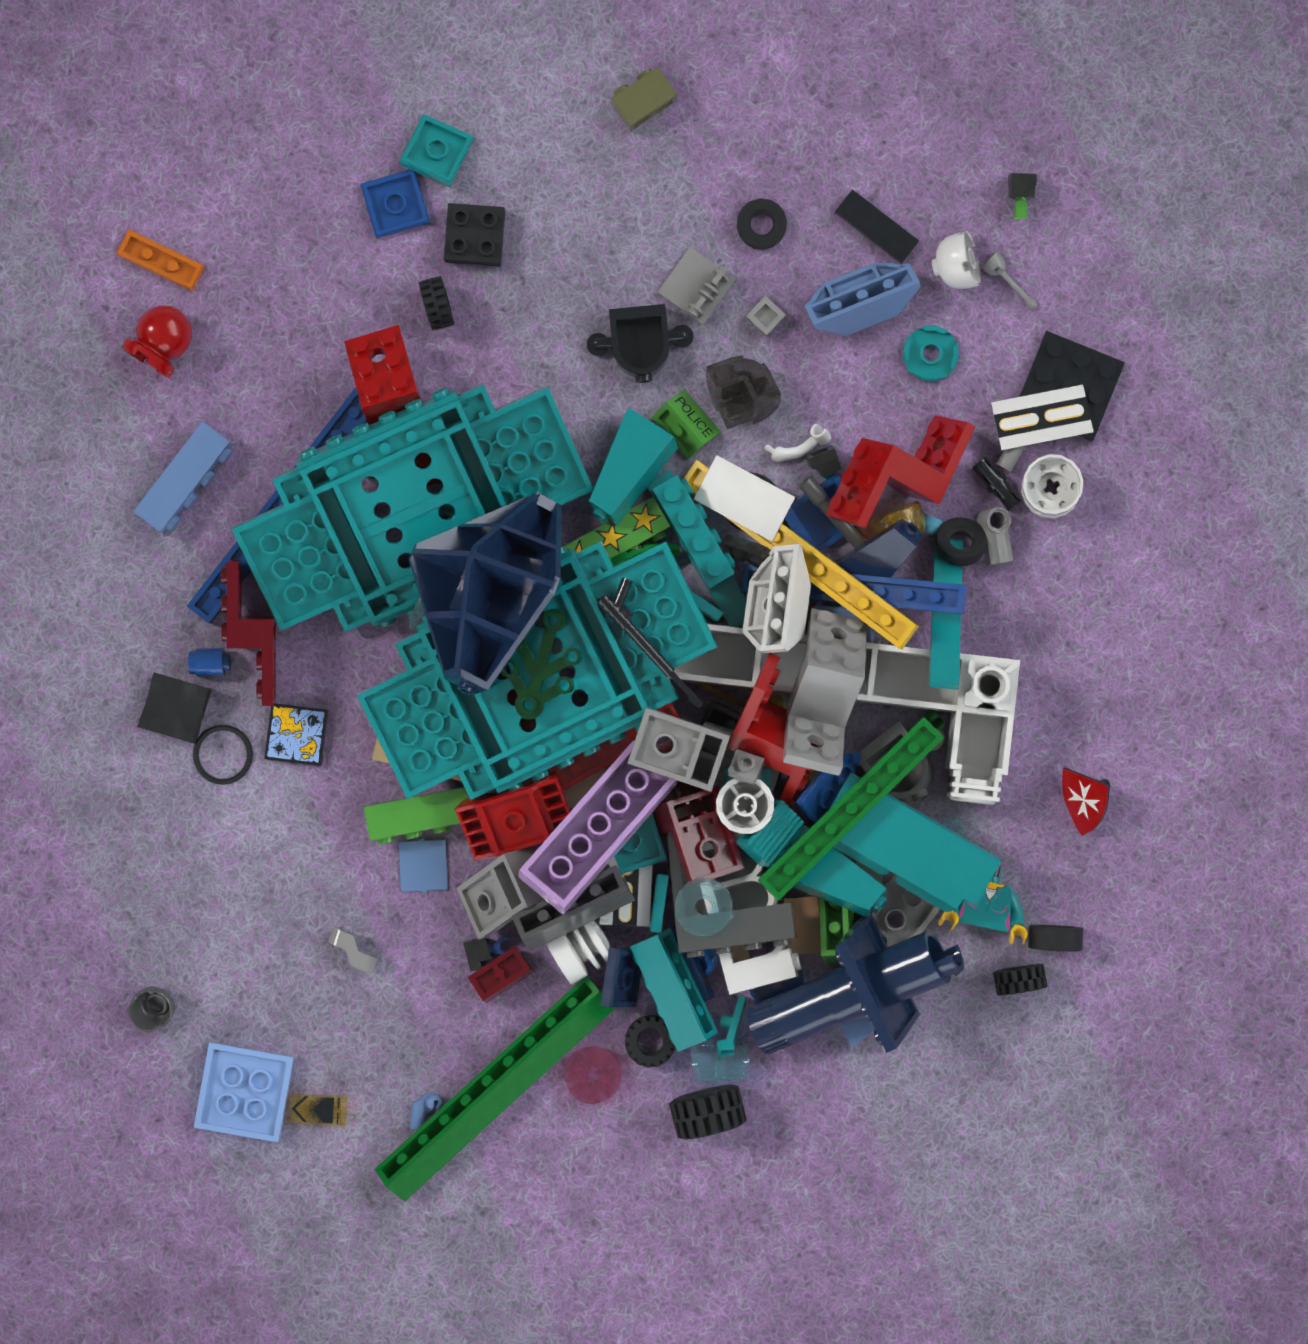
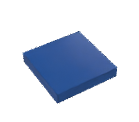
(395, 203)

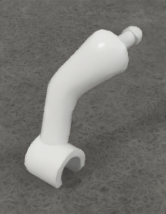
(785, 454)

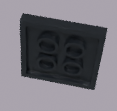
(1069, 364)

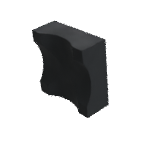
(474, 234)
(174, 708)

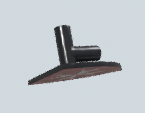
(1085, 799)

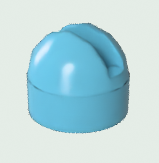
(932, 524)

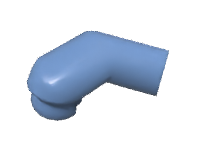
(422, 1107)

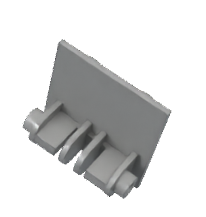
(697, 285)

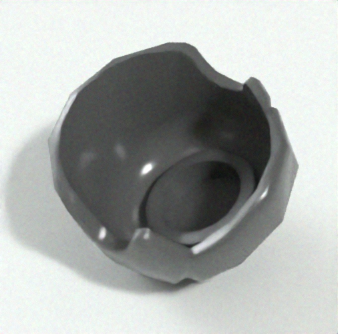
(141, 1004)

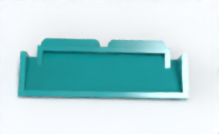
(919, 851)

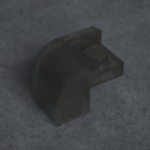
(742, 390)

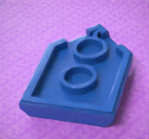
(824, 788)

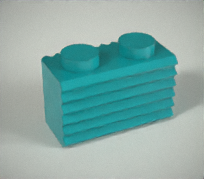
(768, 843)

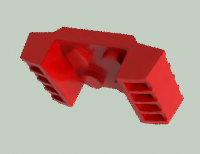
(513, 818)

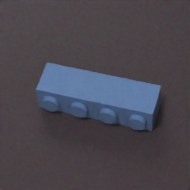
(183, 478)

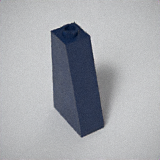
(883, 552)

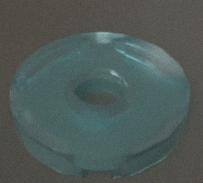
(703, 889)

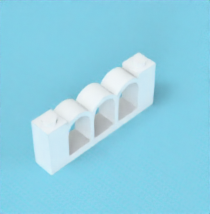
(761, 970)

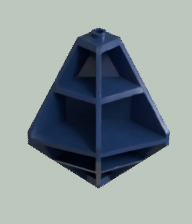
(488, 586)

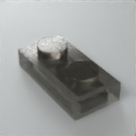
(743, 549)

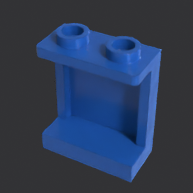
(810, 521)

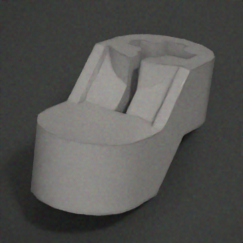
(356, 957)

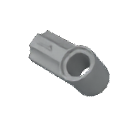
(998, 541)

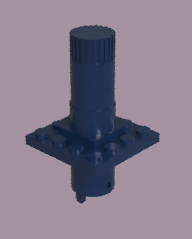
(869, 984)

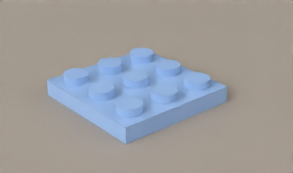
(244, 1092)

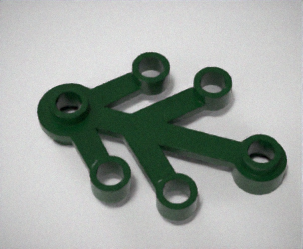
(540, 669)

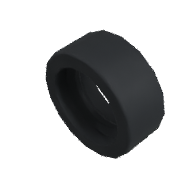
(1055, 938)

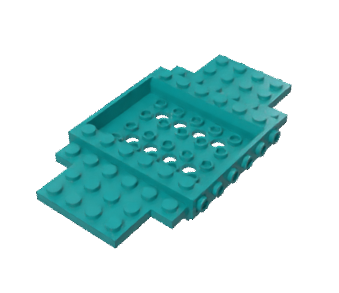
(331, 547)
(440, 733)

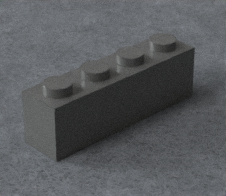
(545, 923)
(746, 928)

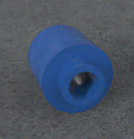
(209, 662)

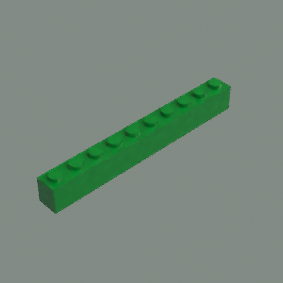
(493, 1089)

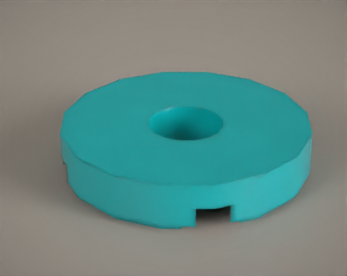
(930, 370)

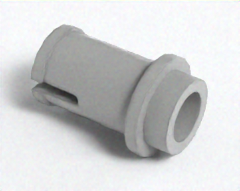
(1009, 458)

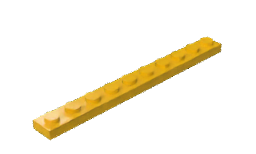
(832, 578)

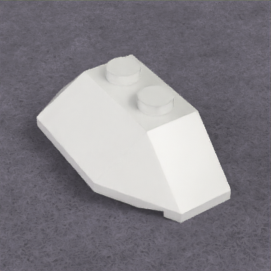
(778, 601)

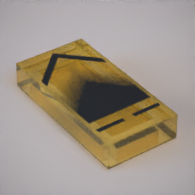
(318, 1109)

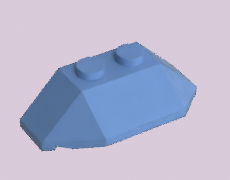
(862, 298)

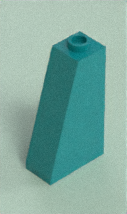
(630, 467)
(842, 883)

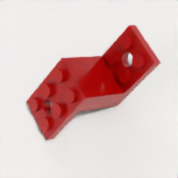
(386, 383)
(882, 463)
(763, 732)

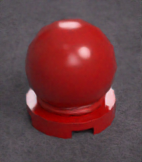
(161, 337)

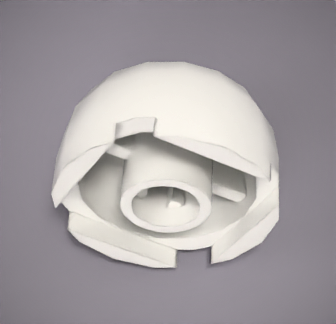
(957, 262)
(744, 806)

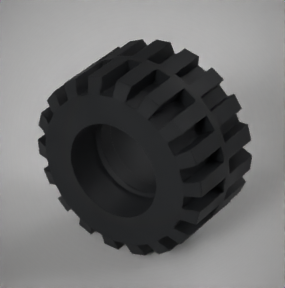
(708, 1111)

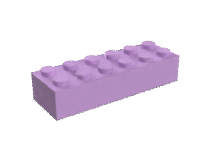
(594, 831)

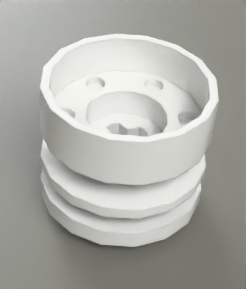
(1058, 471)
(578, 947)

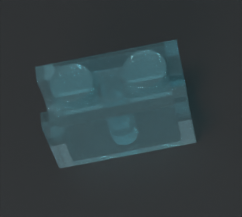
(708, 1068)

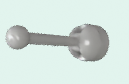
(996, 266)

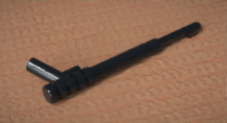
(622, 617)

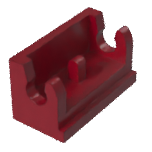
(500, 974)

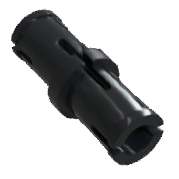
(997, 483)

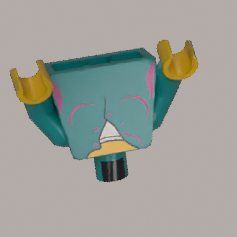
(996, 910)

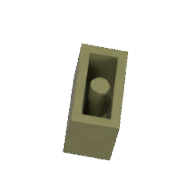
(643, 98)

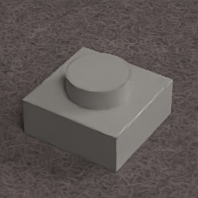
(765, 316)

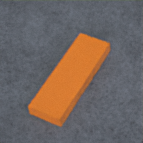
(160, 260)

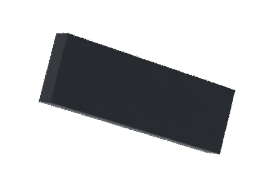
(876, 226)

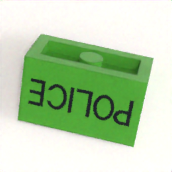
(686, 423)

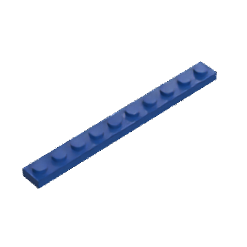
(208, 598)

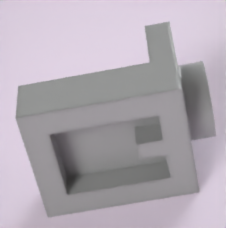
(746, 767)

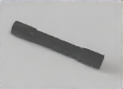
(820, 499)

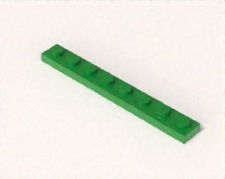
(850, 809)

